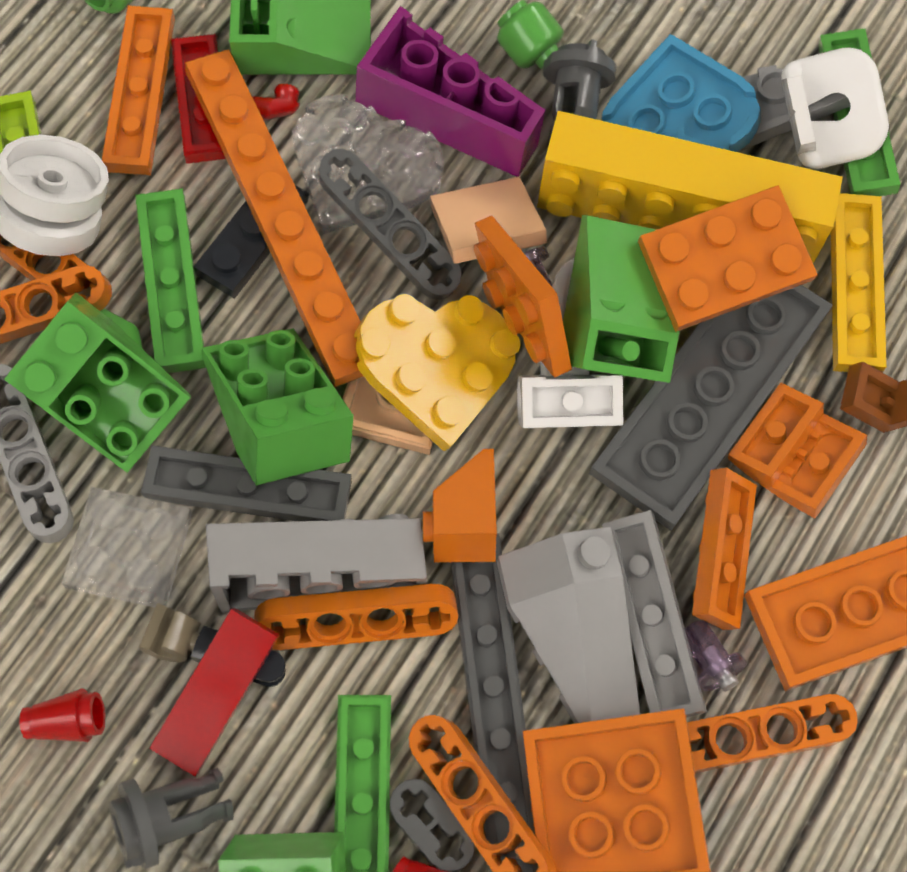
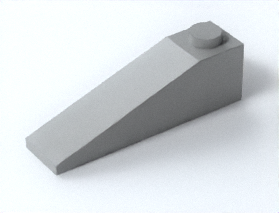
(576, 616)

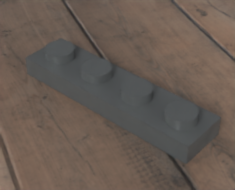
(226, 485)

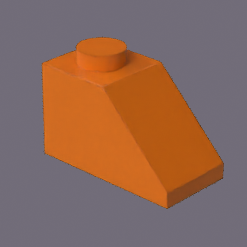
(464, 514)

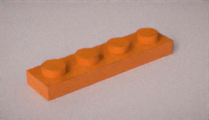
(138, 90)

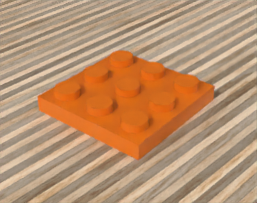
(617, 795)

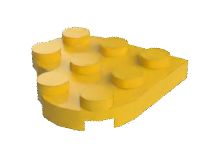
(436, 363)

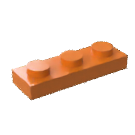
(724, 549)

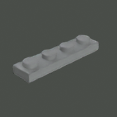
(655, 617)

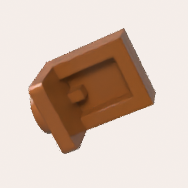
(875, 398)

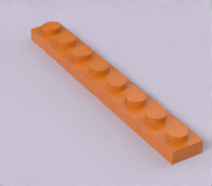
(279, 213)

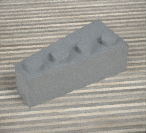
(311, 557)

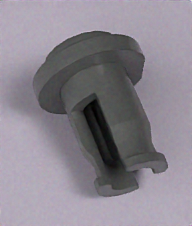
(578, 76)
(144, 821)

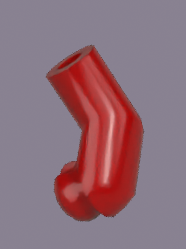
(281, 105)

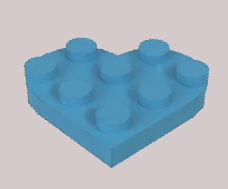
(687, 98)

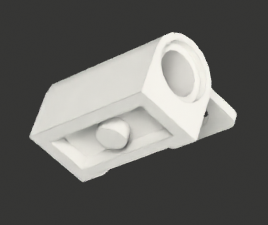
(569, 399)

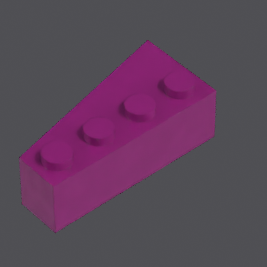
(434, 89)

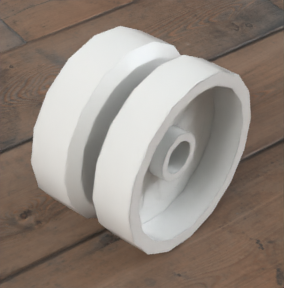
(51, 194)

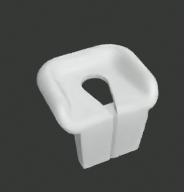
(842, 141)

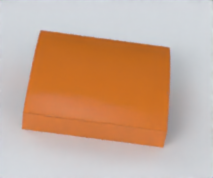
(797, 450)

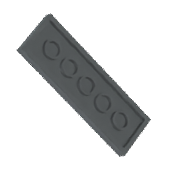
(713, 394)

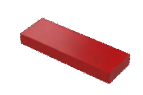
(197, 134)
(214, 691)

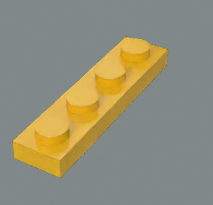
(858, 283)

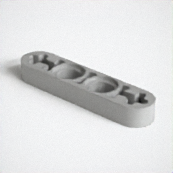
(28, 450)

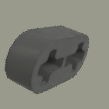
(421, 834)

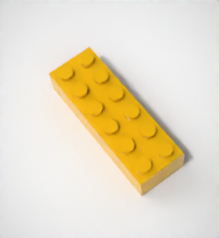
(664, 179)

